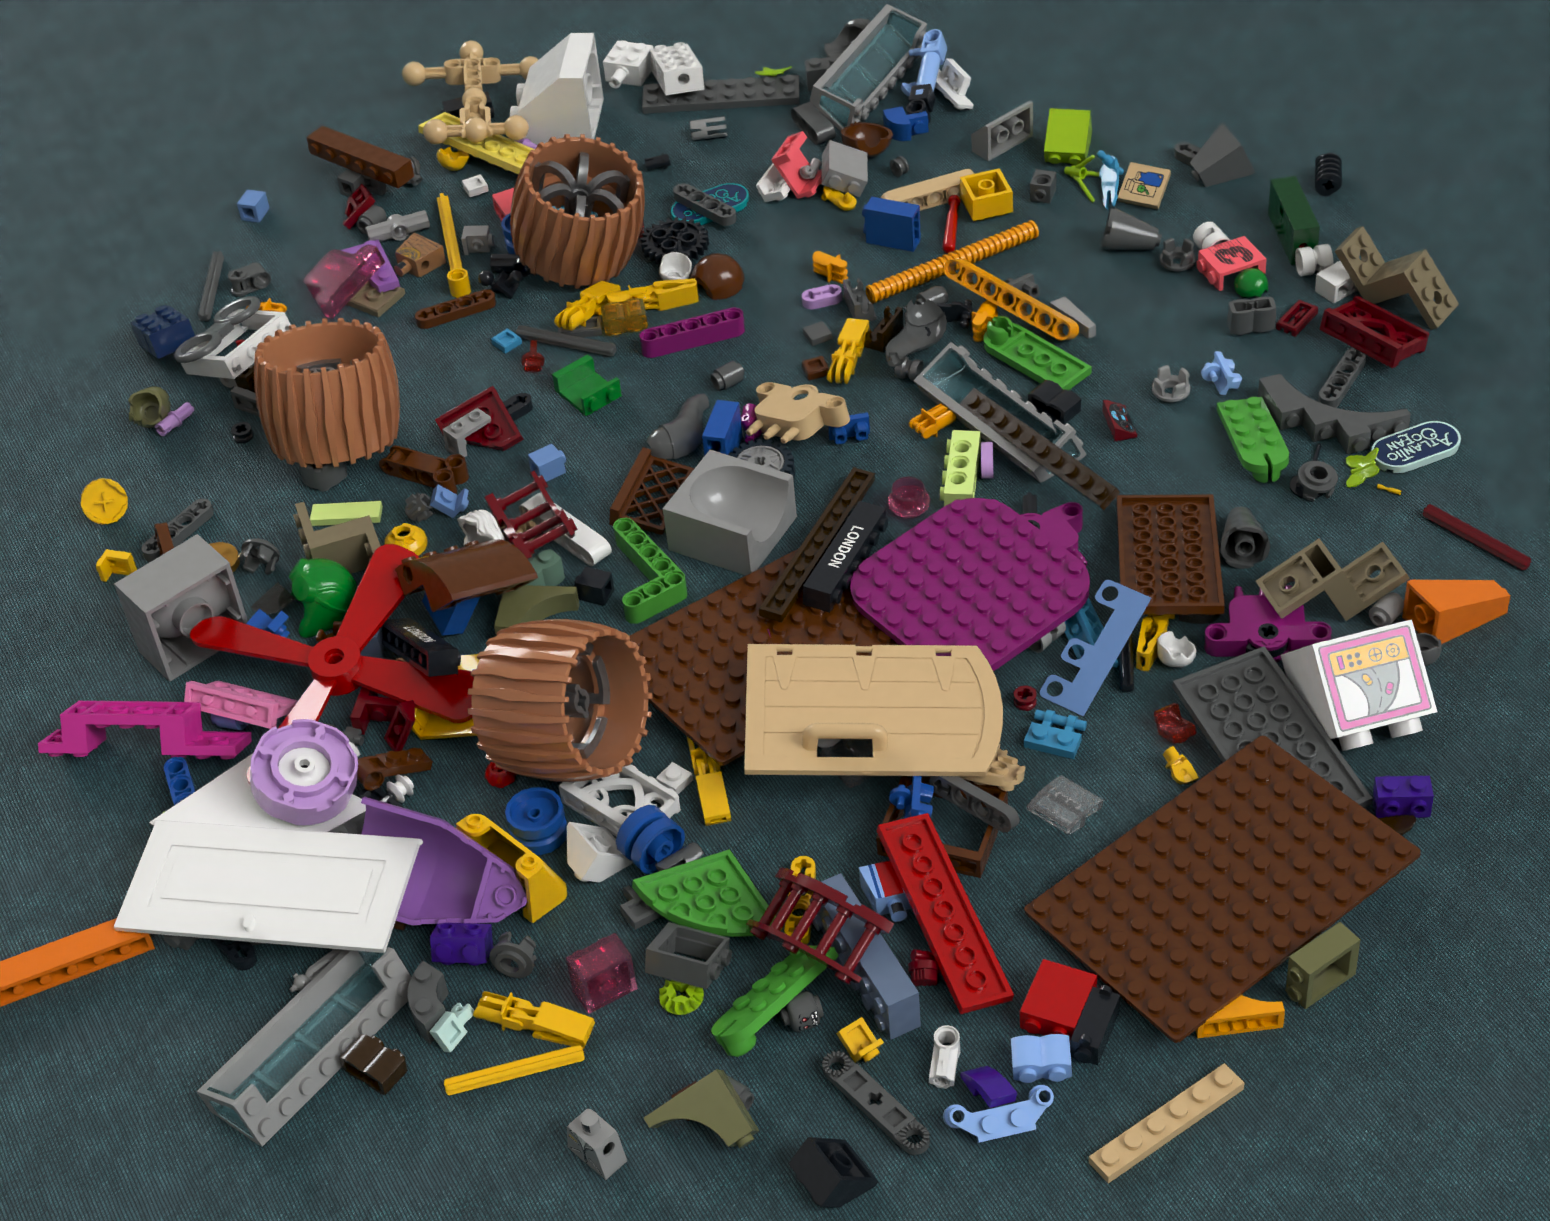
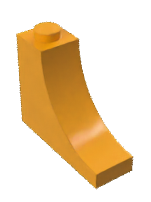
(1243, 1016)

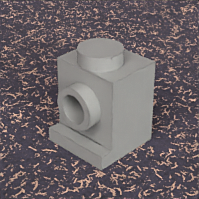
(477, 239)

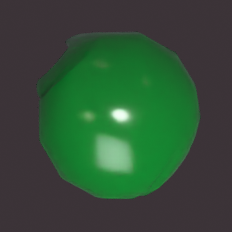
(1251, 283)

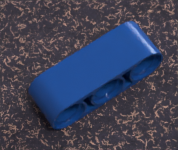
(178, 779)

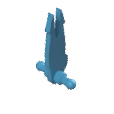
(1110, 177)

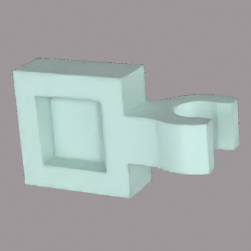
(450, 1027)

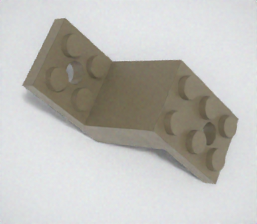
(1386, 280)
(345, 543)
(1317, 571)

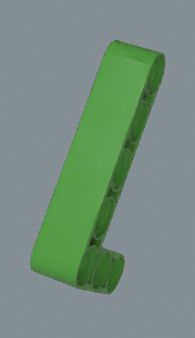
(666, 582)

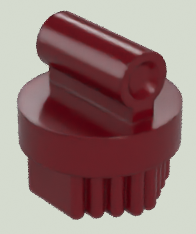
(923, 968)

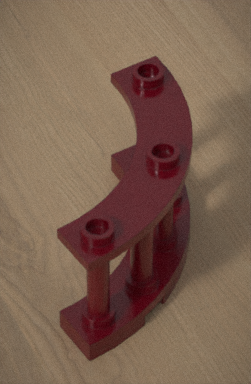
(519, 539)
(821, 894)

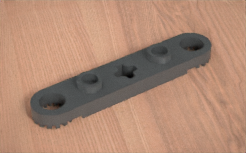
(889, 1115)

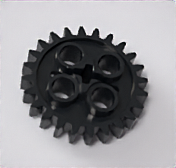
(674, 236)

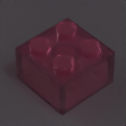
(601, 973)

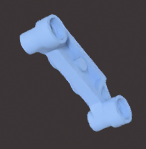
(1001, 1120)

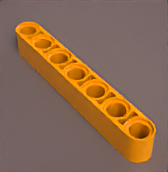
(1020, 301)

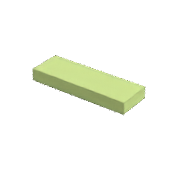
(342, 512)

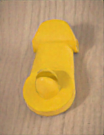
(843, 201)

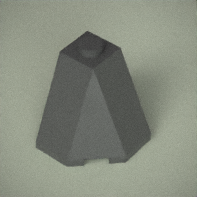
(1220, 159)

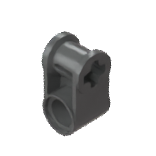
(249, 279)

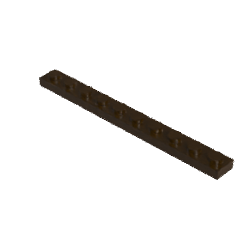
(1041, 450)
(815, 545)

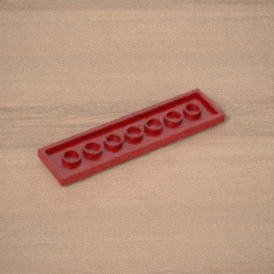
(945, 913)

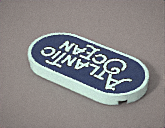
(1417, 446)

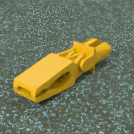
(660, 295)
(583, 309)
(852, 345)
(1150, 626)
(709, 787)
(547, 1021)

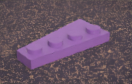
(384, 277)

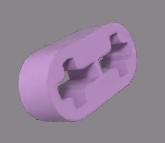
(821, 296)
(987, 460)

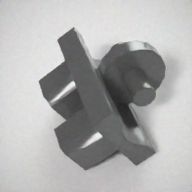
(1025, 284)

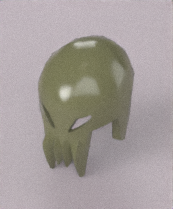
(149, 406)

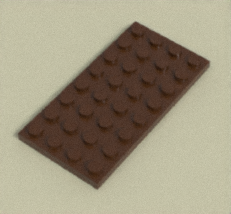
(1171, 552)

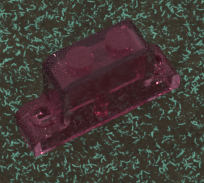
(341, 276)

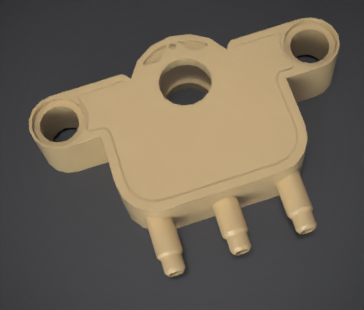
(796, 419)

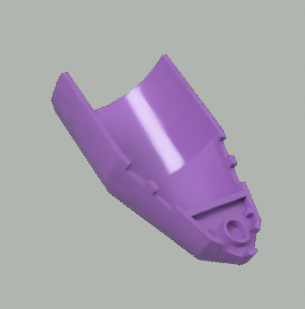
(451, 874)

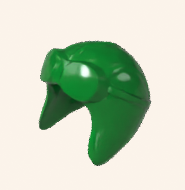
(325, 592)

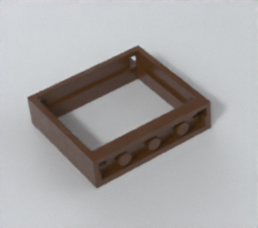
(963, 860)

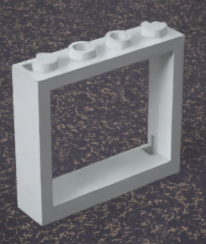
(243, 355)

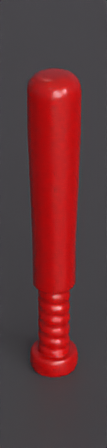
(949, 240)

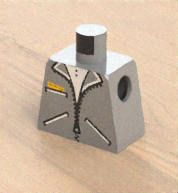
(589, 1137)

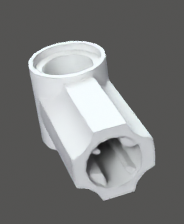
(944, 1057)

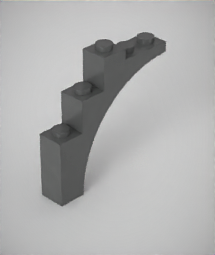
(1321, 422)

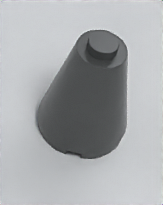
(1128, 233)
(1243, 539)

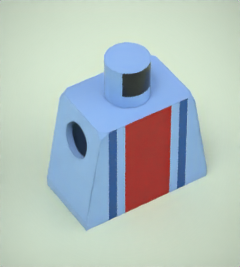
(884, 890)

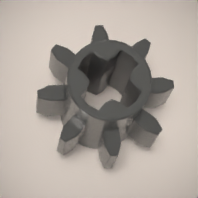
(418, 507)

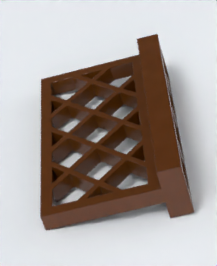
(640, 473)

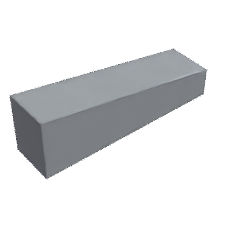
(1067, 308)

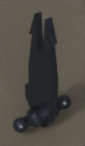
(957, 312)

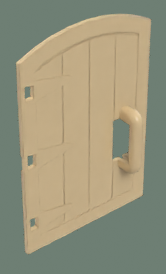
(915, 706)

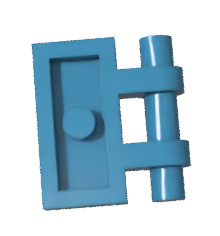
(1055, 740)

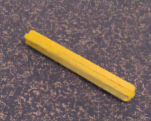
(514, 1069)

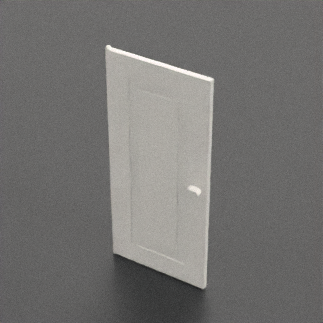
(269, 885)

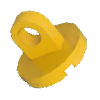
(104, 501)

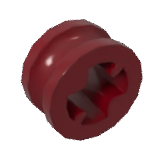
(1025, 704)

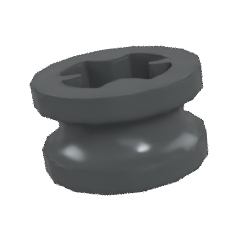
(899, 166)

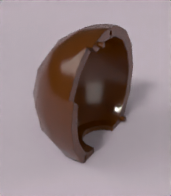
(867, 137)
(719, 275)

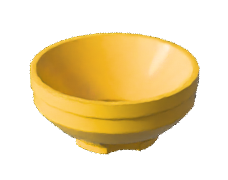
(415, 541)

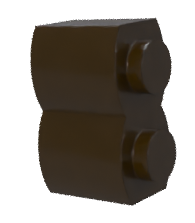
(373, 1063)

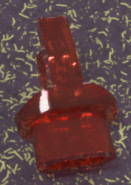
(532, 360)

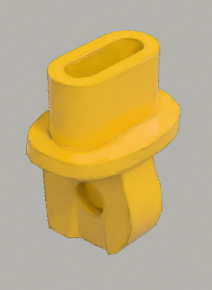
(1180, 767)

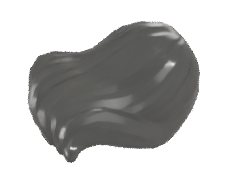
(846, 37)

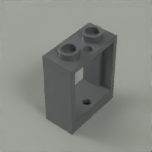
(692, 942)

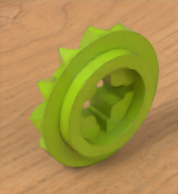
(680, 1004)

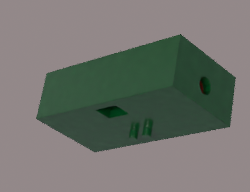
(1292, 216)

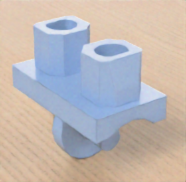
(1221, 373)

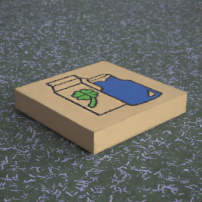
(1144, 185)

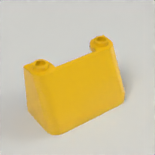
(542, 884)

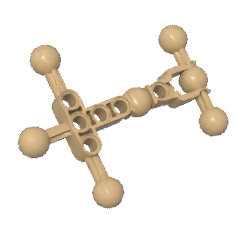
(471, 72)

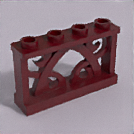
(1351, 323)

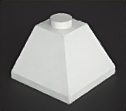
(593, 852)

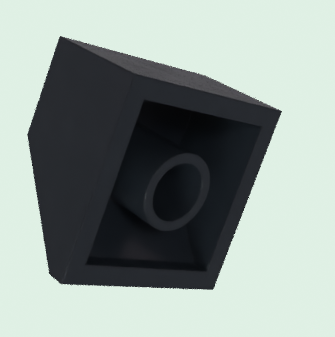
(831, 1171)

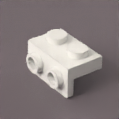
(772, 185)

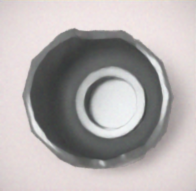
(1429, 647)

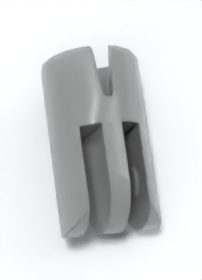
(701, 124)

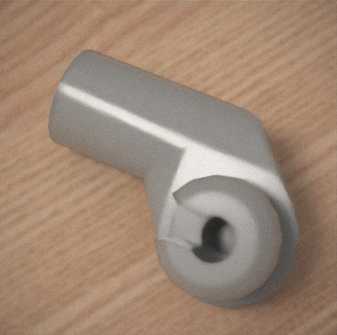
(811, 170)

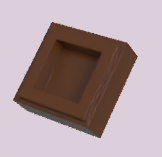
(815, 367)

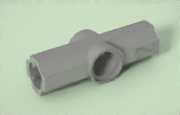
(406, 225)

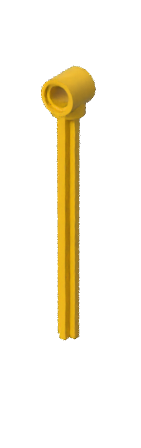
(457, 276)

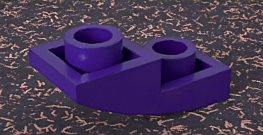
(990, 1085)

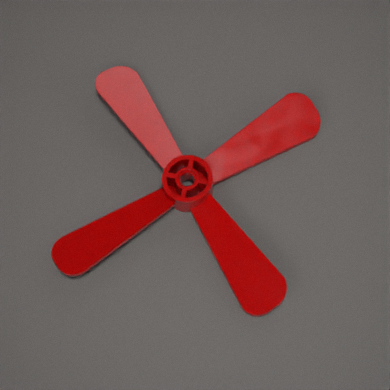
(338, 661)

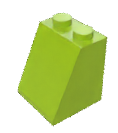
(1067, 136)

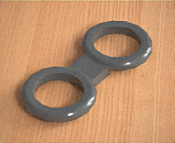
(221, 327)

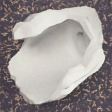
(480, 526)

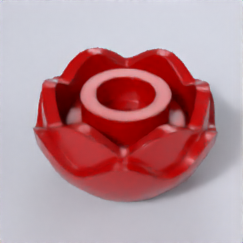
(498, 777)

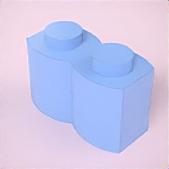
(1041, 1058)

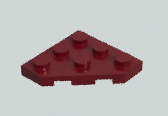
(498, 434)

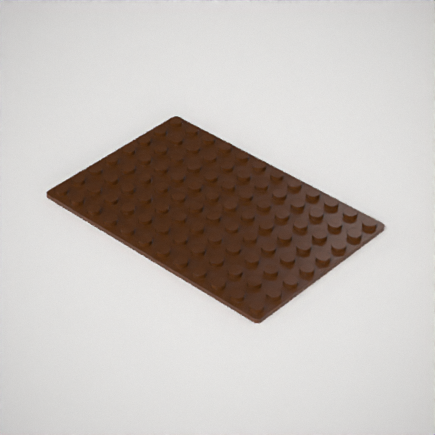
(702, 654)
(1220, 886)

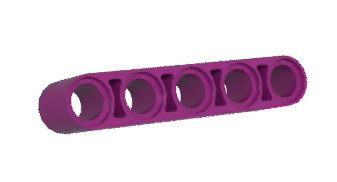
(692, 332)

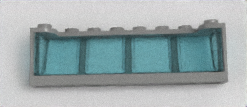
(868, 67)

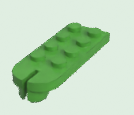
(1033, 354)
(1254, 437)
(766, 998)

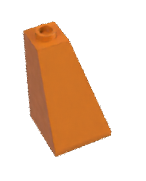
(1453, 606)

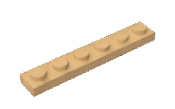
(1166, 1123)

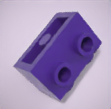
(1402, 796)
(461, 943)

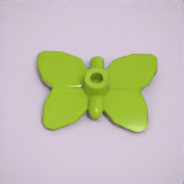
(771, 72)
(1363, 466)

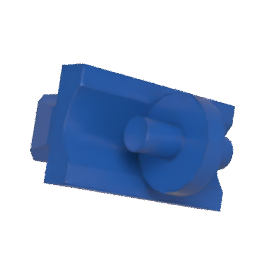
(857, 427)
(911, 797)

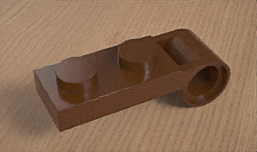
(375, 768)

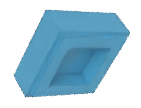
(506, 341)

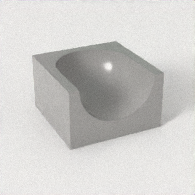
(730, 512)
(172, 597)

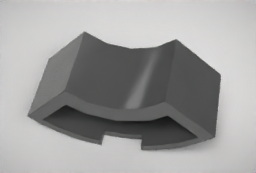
(426, 997)

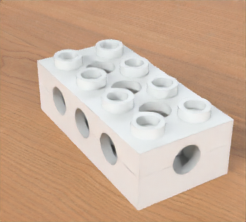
(676, 68)

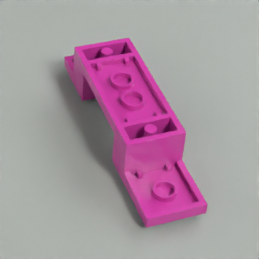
(179, 724)

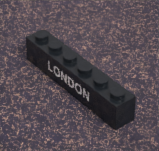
(844, 556)
(420, 647)

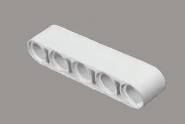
(586, 544)

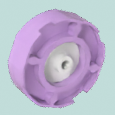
(303, 772)

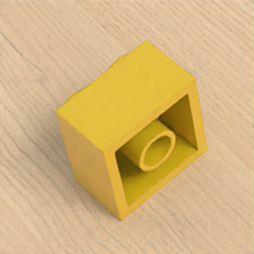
(986, 194)

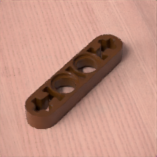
(433, 315)

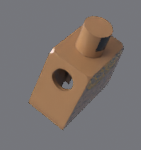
(418, 256)

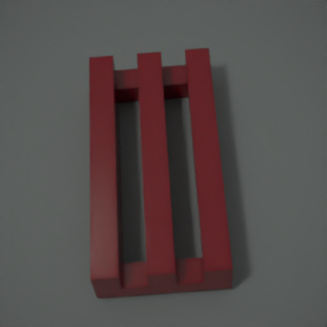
(1300, 320)

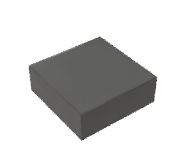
(817, 333)

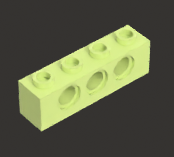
(961, 466)

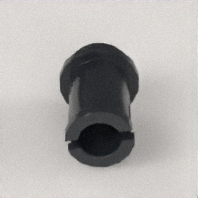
(657, 162)

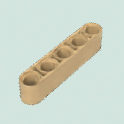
(929, 192)

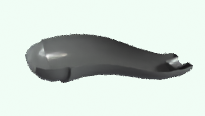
(914, 335)
(681, 434)

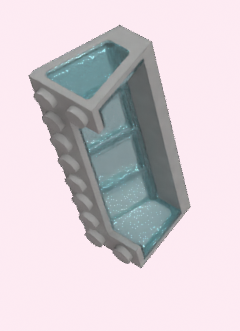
(954, 376)
(304, 1042)

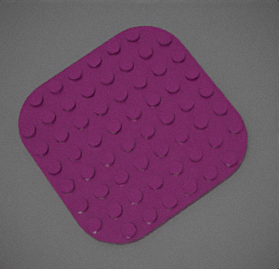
(971, 580)

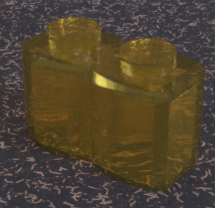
(624, 317)

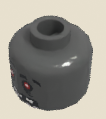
(802, 1012)

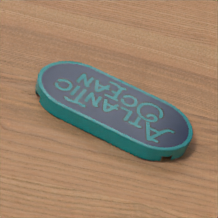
(729, 193)

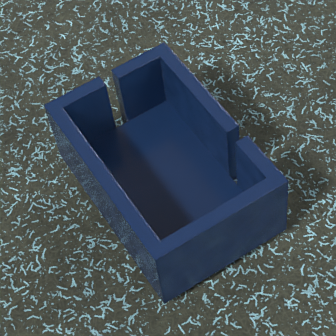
(162, 330)

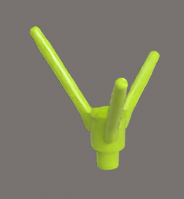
(1079, 172)

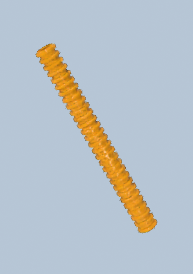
(935, 268)

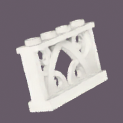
(586, 803)

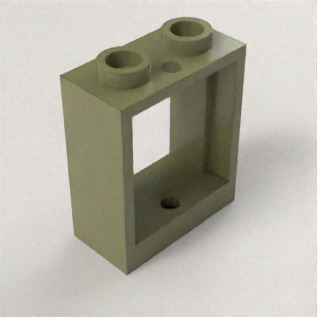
(1322, 965)

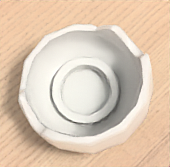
(675, 266)
(1175, 651)

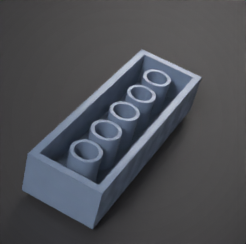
(884, 982)

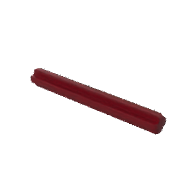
(1477, 537)

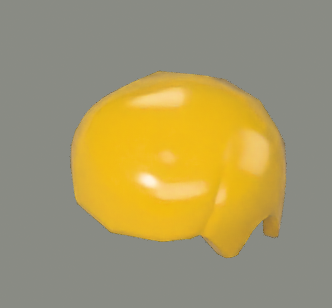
(452, 160)

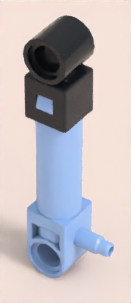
(933, 55)

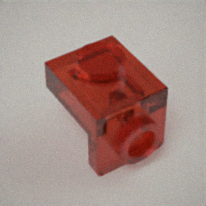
(1172, 725)

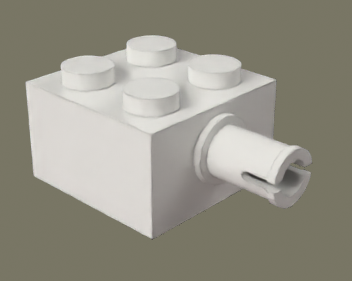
(627, 64)

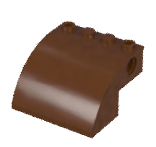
(466, 572)

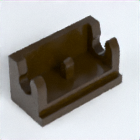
(886, 330)

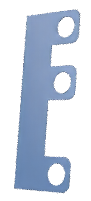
(1099, 658)

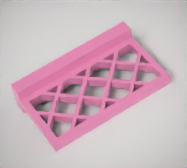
(239, 702)

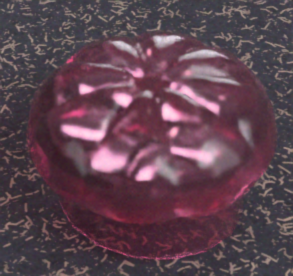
(908, 497)

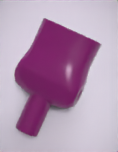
(748, 418)

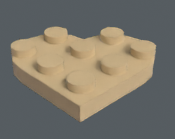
(1003, 773)

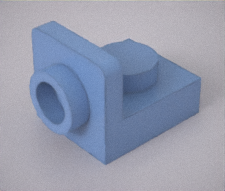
(449, 502)

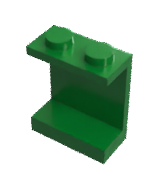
(584, 387)

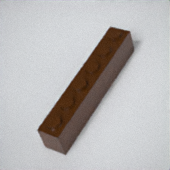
(360, 156)

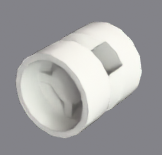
(1208, 235)
(1312, 260)

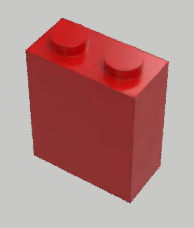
(1056, 999)

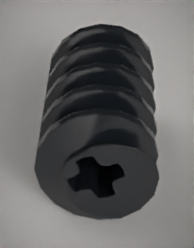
(1328, 173)

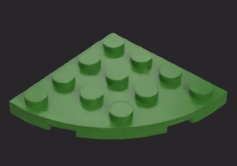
(705, 895)

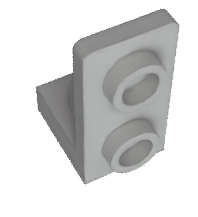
(457, 431)

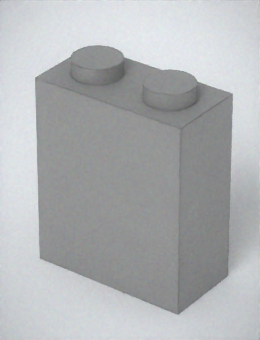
(844, 168)

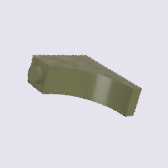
(534, 604)
(712, 1103)

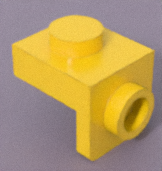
(115, 562)
(859, 1041)

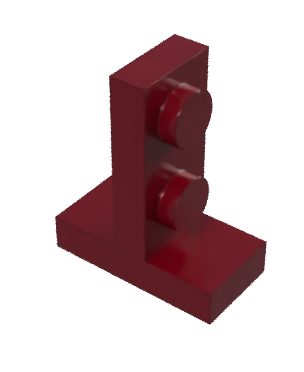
(372, 707)

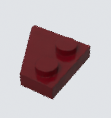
(357, 205)

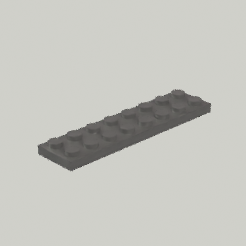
(725, 95)

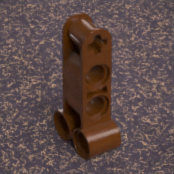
(425, 468)

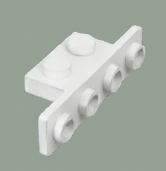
(954, 84)

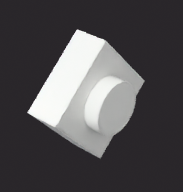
(475, 186)
(675, 777)

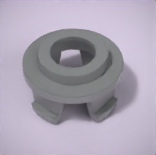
(1165, 380)

